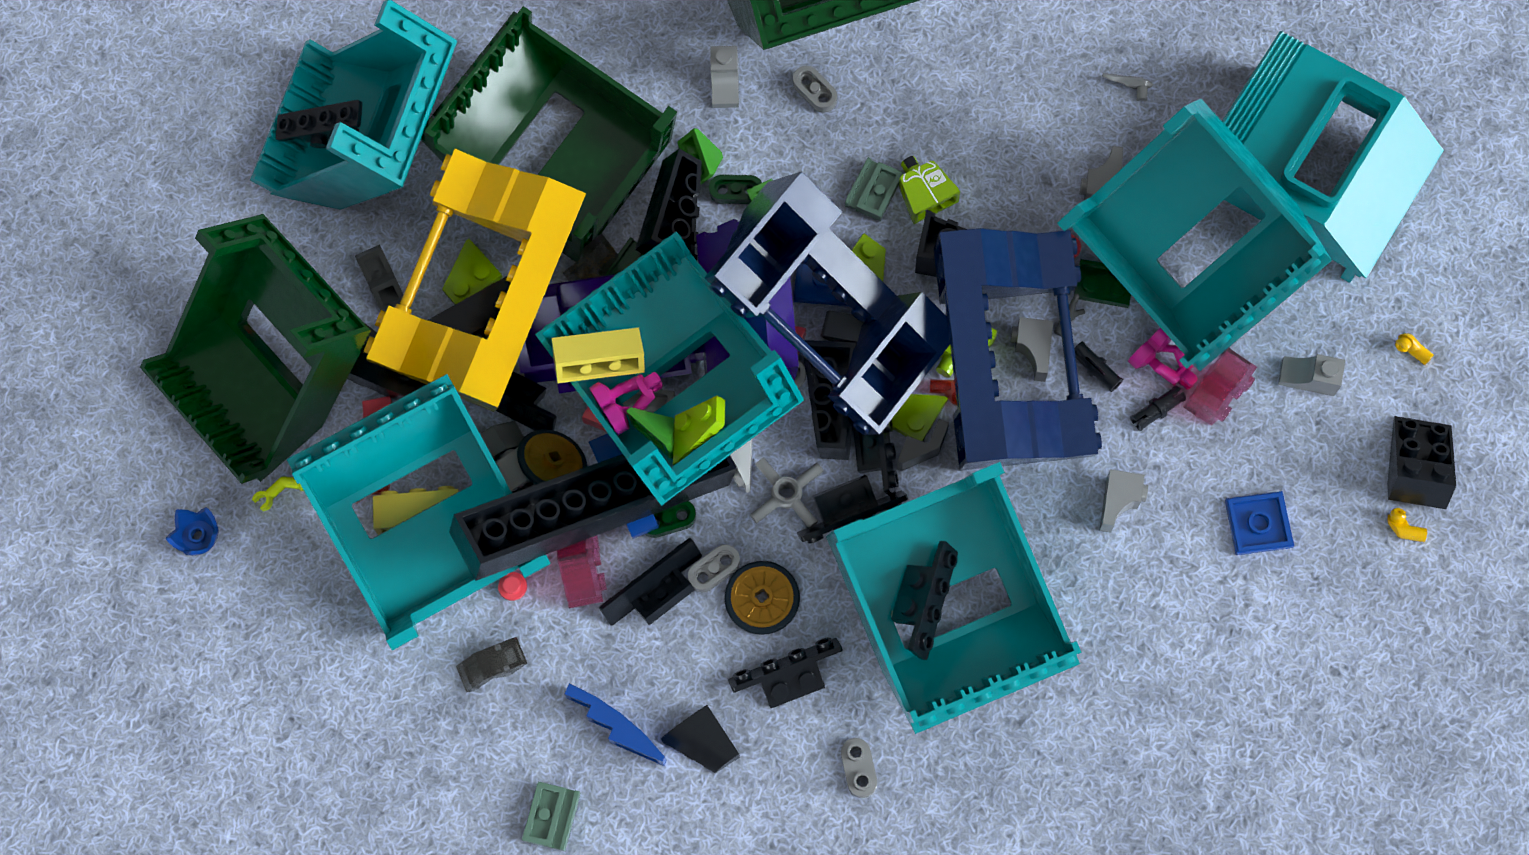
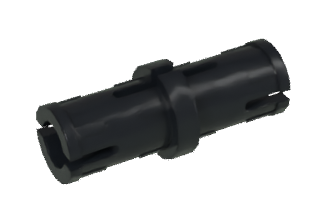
(1110, 379)
(1158, 408)

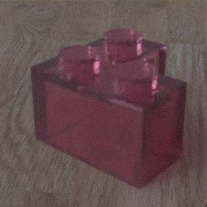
(1222, 382)
(580, 572)

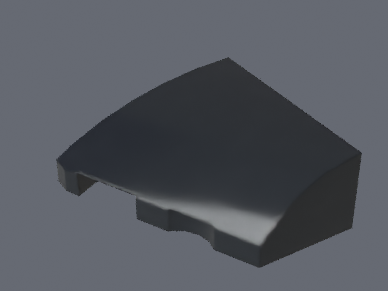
(703, 741)

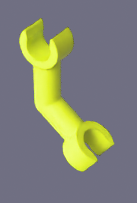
(277, 487)

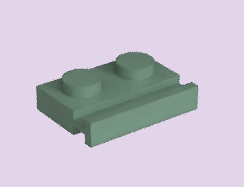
(873, 189)
(551, 816)

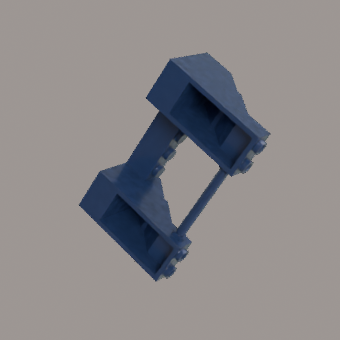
(1005, 264)
(899, 333)

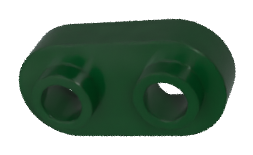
(736, 188)
(670, 523)

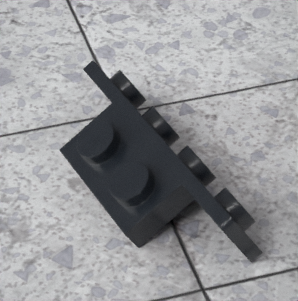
(317, 123)
(521, 402)
(876, 454)
(846, 505)
(656, 588)
(923, 597)
(789, 676)

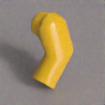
(1408, 343)
(1402, 529)

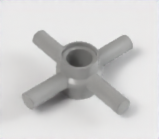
(786, 482)

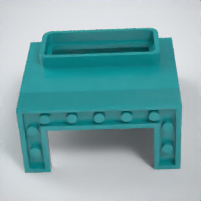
(396, 79)
(1282, 118)
(1168, 193)
(675, 316)
(415, 564)
(979, 658)

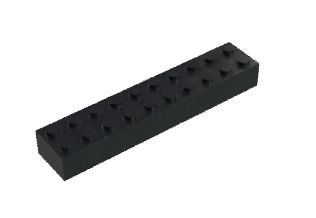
(565, 513)

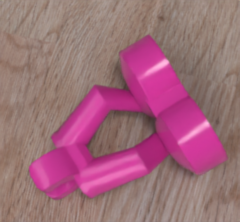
(1147, 355)
(617, 414)

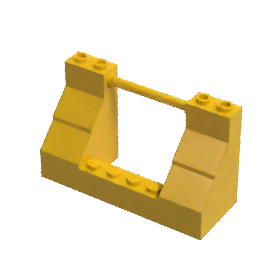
(511, 203)

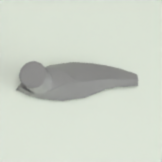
(1133, 82)

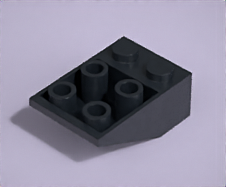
(1421, 463)

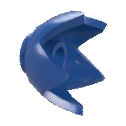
(189, 523)

